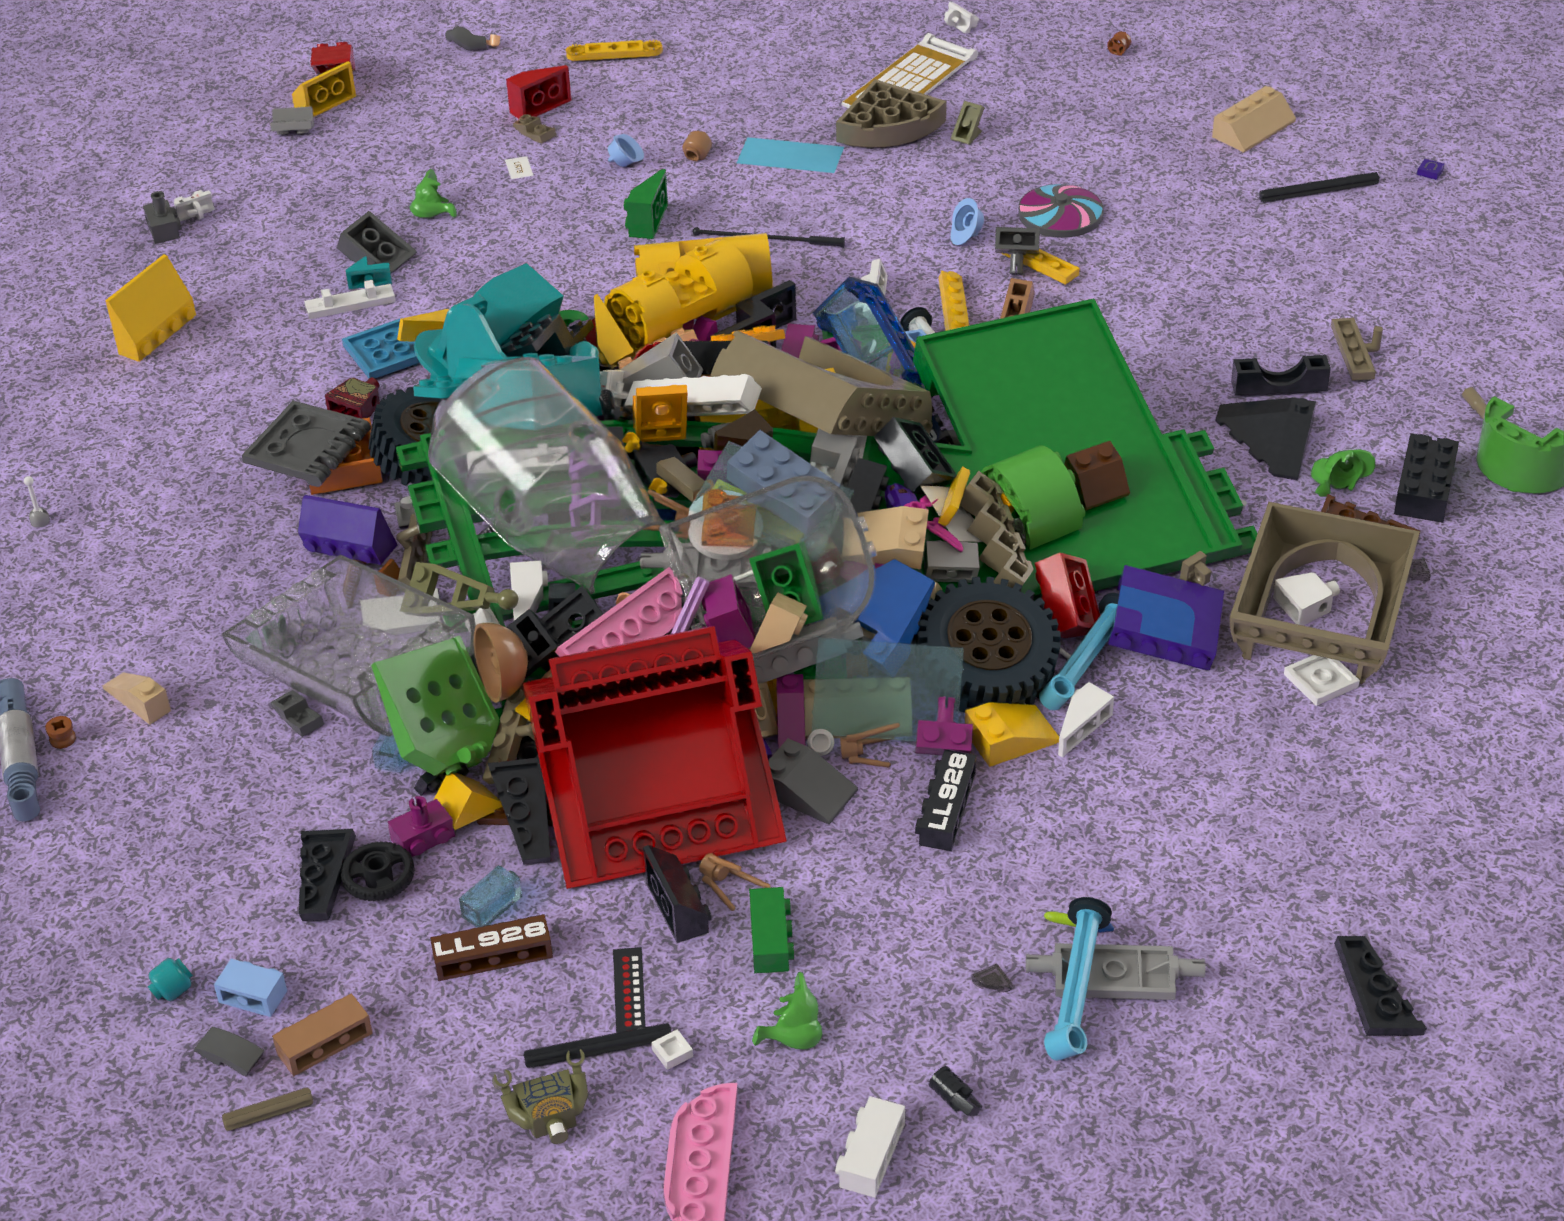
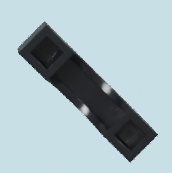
(1308, 375)

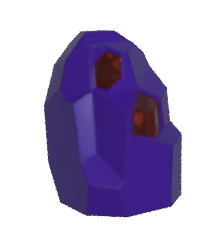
(898, 495)

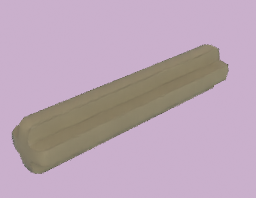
(267, 1109)

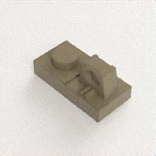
(1195, 569)

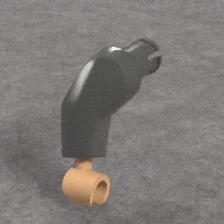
(468, 41)

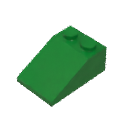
(646, 206)
(788, 573)

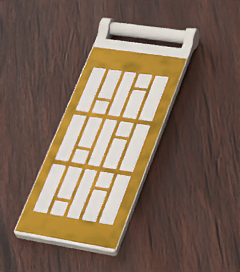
(922, 67)

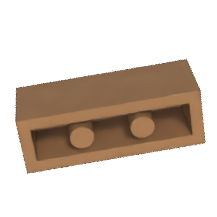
(322, 1034)

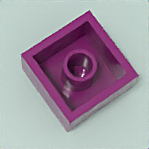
(728, 611)

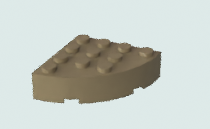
(889, 117)

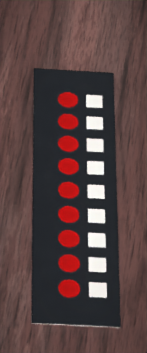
(629, 989)

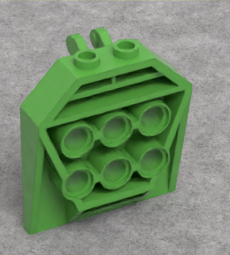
(437, 707)

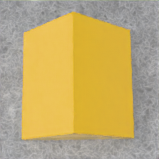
(466, 799)

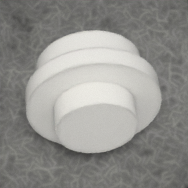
(821, 741)

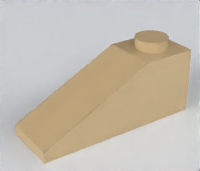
(140, 695)

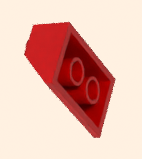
(1068, 593)

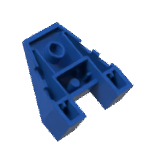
(897, 603)

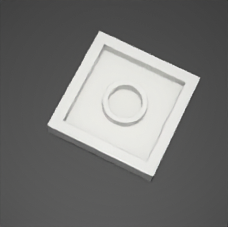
(1321, 678)

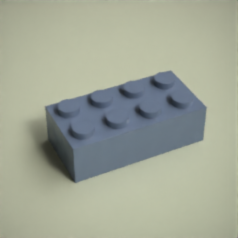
(767, 462)

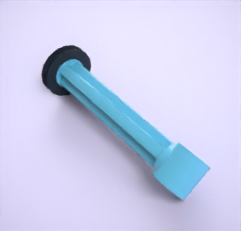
(1063, 684)
(1068, 1037)

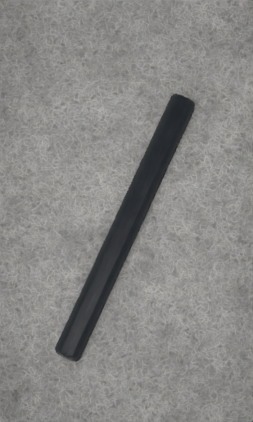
(1319, 187)

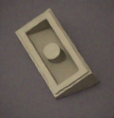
(680, 477)

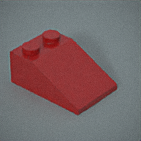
(328, 57)
(538, 90)

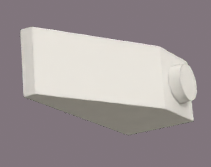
(528, 583)
(1085, 713)

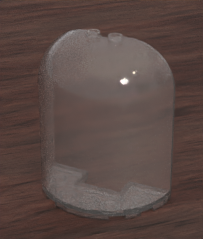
(773, 517)

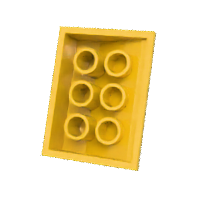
(149, 309)

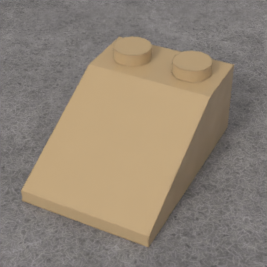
(897, 534)

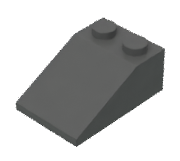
(375, 240)
(809, 782)

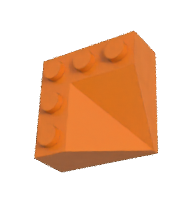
(354, 471)

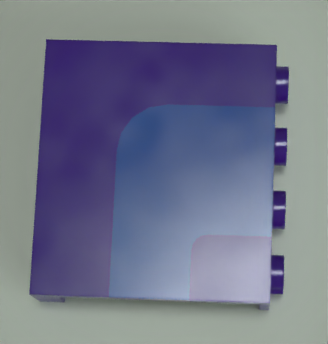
(1167, 618)

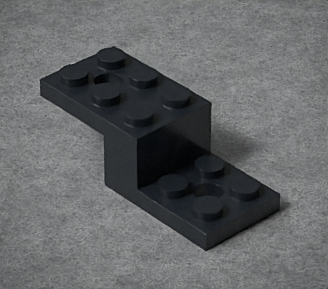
(759, 309)
(547, 337)
(546, 634)

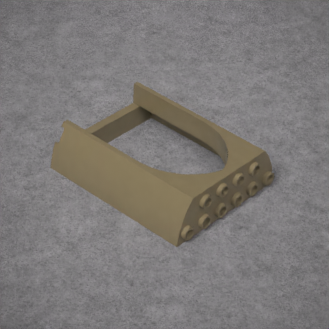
(847, 402)
(1302, 536)

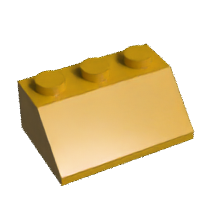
(326, 89)

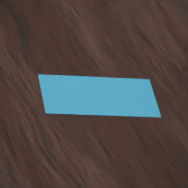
(790, 155)

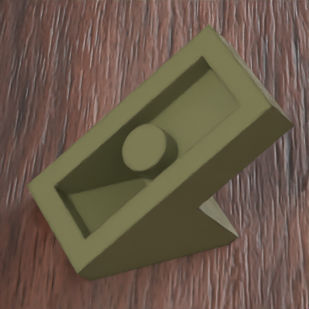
(967, 124)

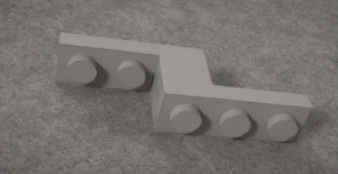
(835, 452)

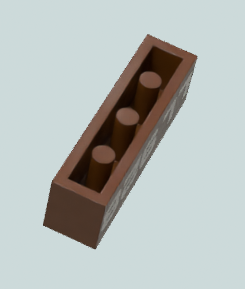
(491, 947)

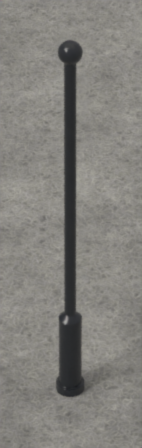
(816, 240)

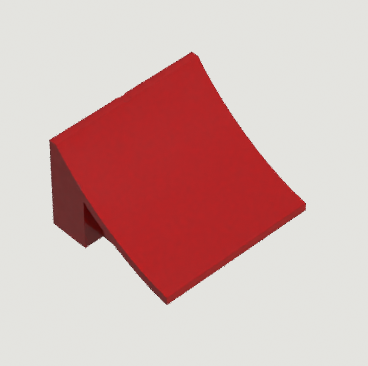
(655, 752)

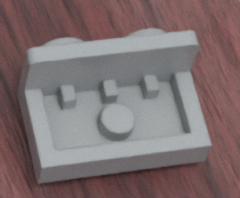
(292, 119)

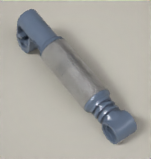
(18, 751)

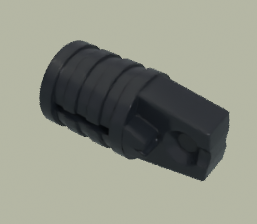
(954, 1091)

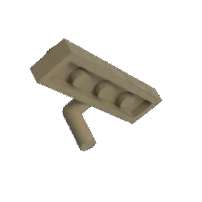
(1354, 349)
(414, 549)
(509, 733)

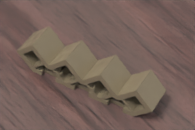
(995, 529)

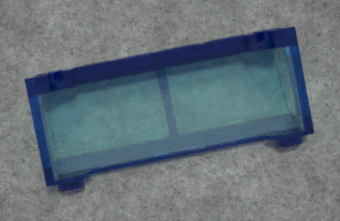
(868, 328)

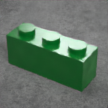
(771, 930)

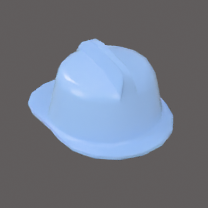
(624, 150)
(966, 221)

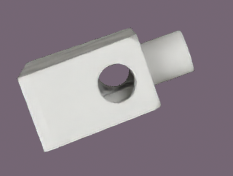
(1305, 596)

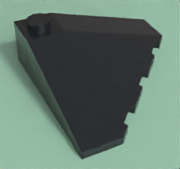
(1273, 431)

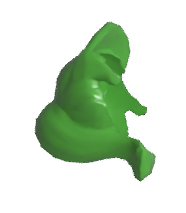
(427, 199)
(1342, 470)
(798, 1022)

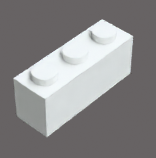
(870, 1146)

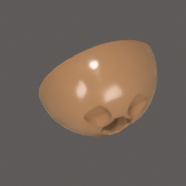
(499, 660)

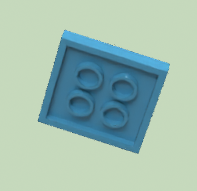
(379, 350)

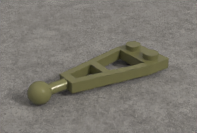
(426, 577)

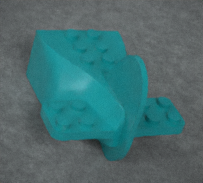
(506, 305)
(473, 344)

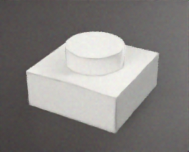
(672, 1049)

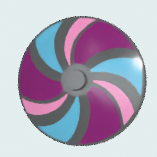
(1061, 210)

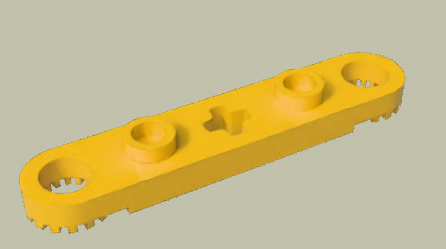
(613, 50)

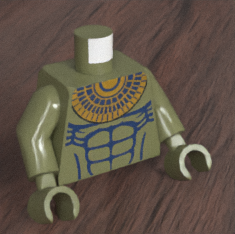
(547, 1102)

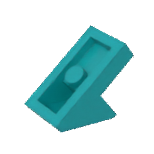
(363, 272)

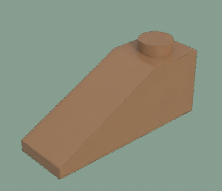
(1018, 298)

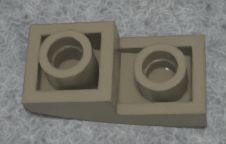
(533, 129)

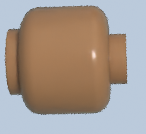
(697, 145)

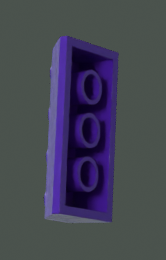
(345, 530)

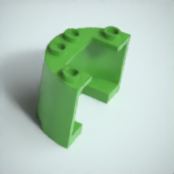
(1516, 456)
(1040, 493)

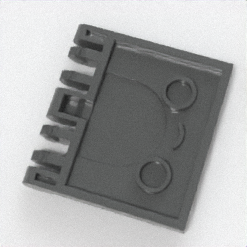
(306, 442)

